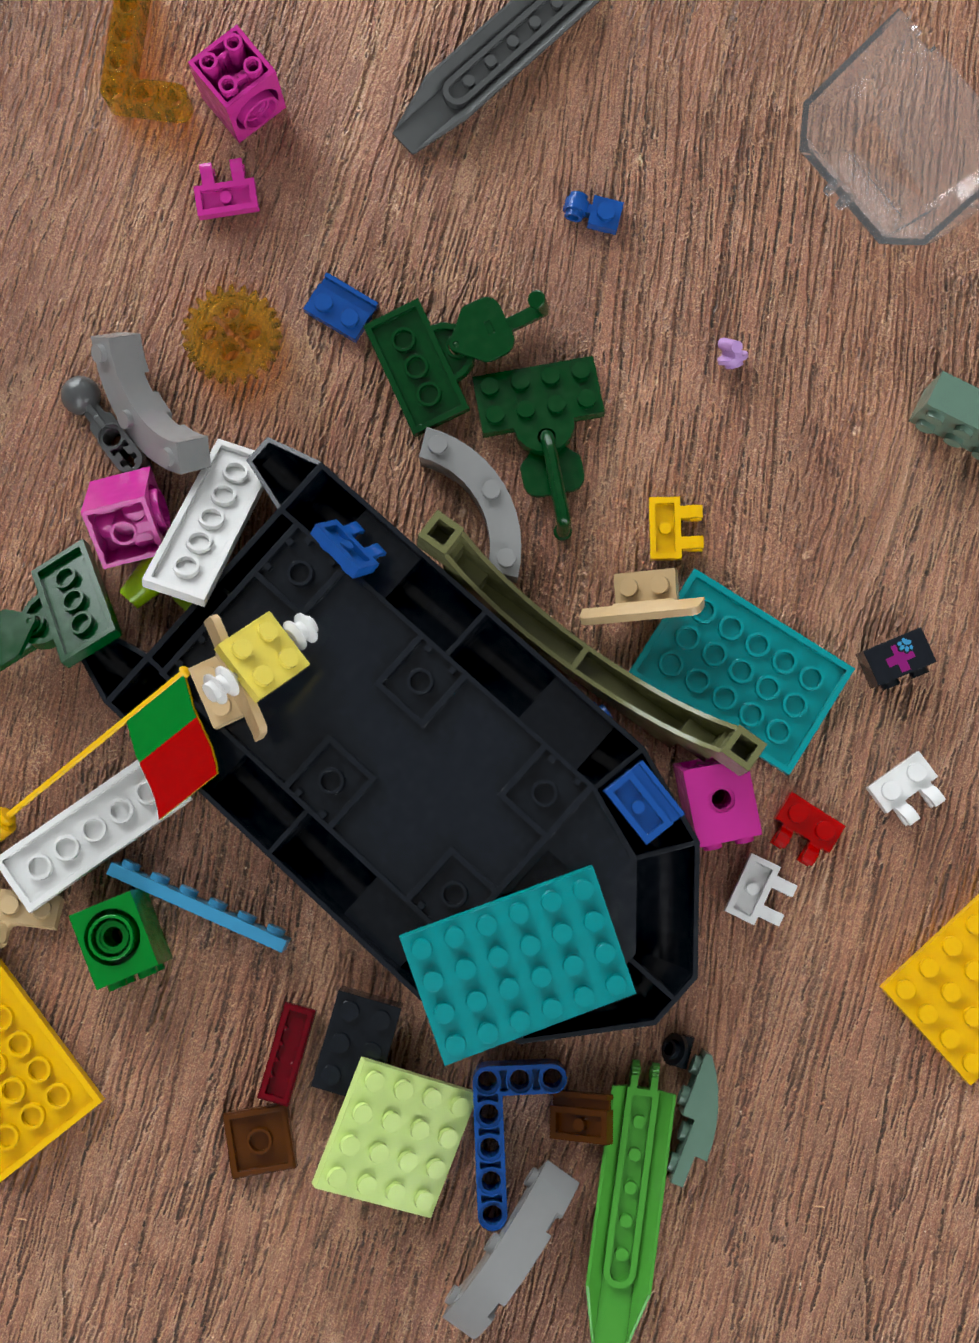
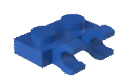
(345, 549)

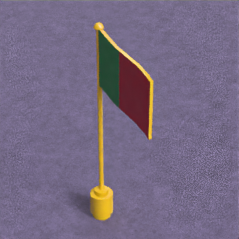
(166, 742)

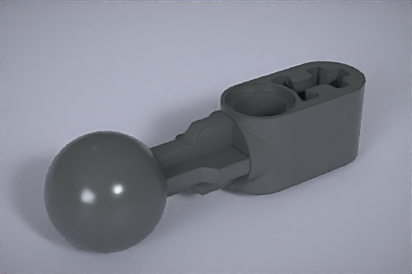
(83, 397)

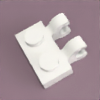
(902, 782)
(753, 889)

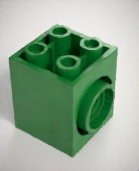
(114, 959)

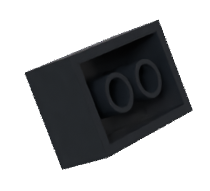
(358, 1027)

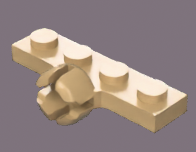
(15, 914)

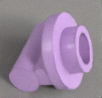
(732, 353)

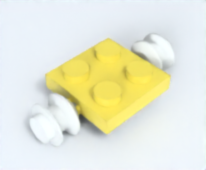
(261, 657)

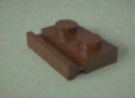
(582, 1117)

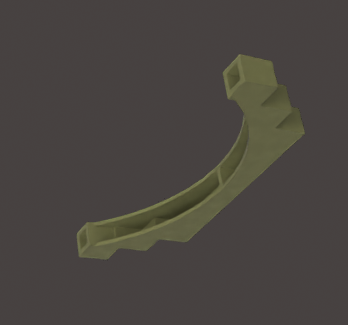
(641, 703)

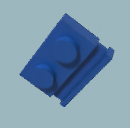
(341, 307)
(643, 802)

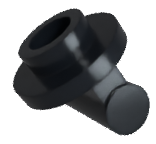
(677, 1049)

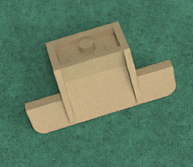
(644, 597)
(236, 706)

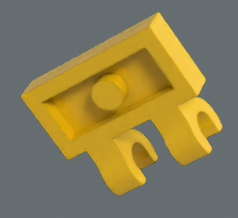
(665, 528)

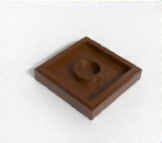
(259, 1140)

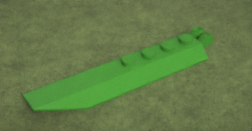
(629, 1207)

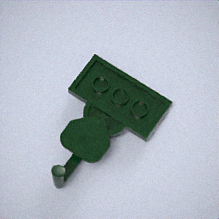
(420, 358)
(543, 404)
(65, 614)

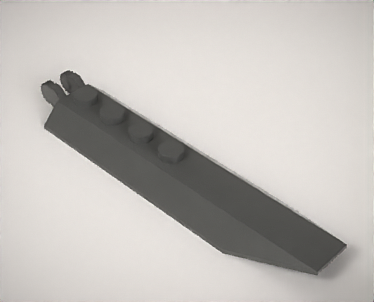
(484, 66)

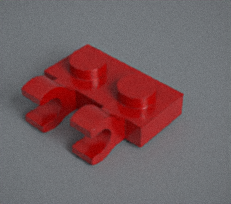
(808, 822)

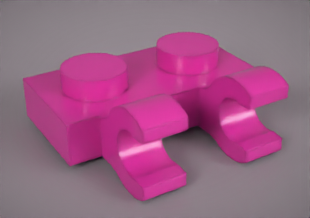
(227, 197)

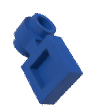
(602, 214)

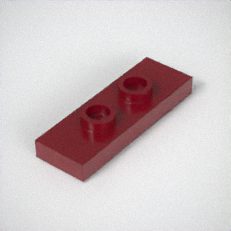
(287, 1054)

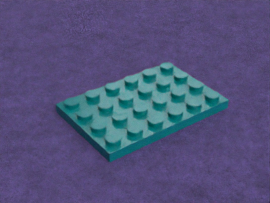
(744, 670)
(517, 964)

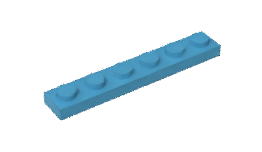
(188, 899)

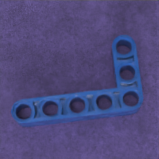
(494, 1127)

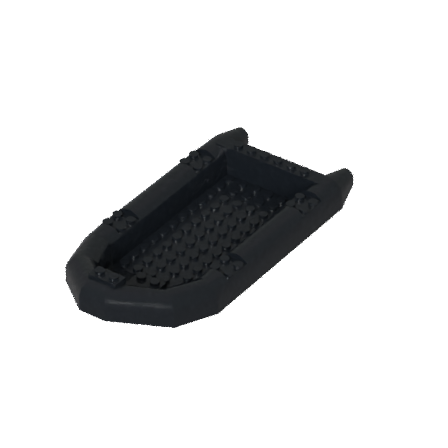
(419, 750)

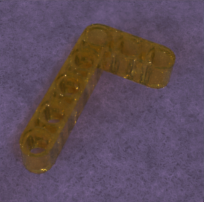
(127, 80)

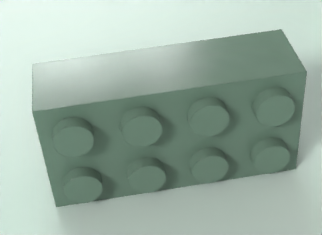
(950, 411)

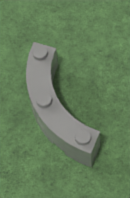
(143, 411)
(486, 490)
(512, 1251)

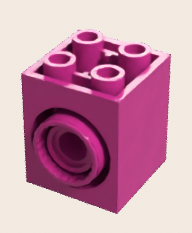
(237, 83)
(126, 517)
(728, 817)

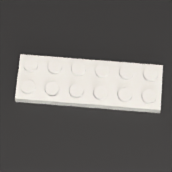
(206, 527)
(81, 837)

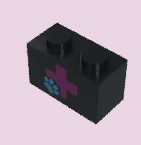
(896, 658)

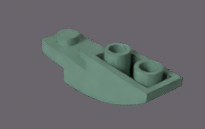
(700, 1105)

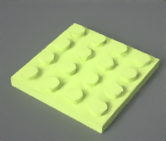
(394, 1138)

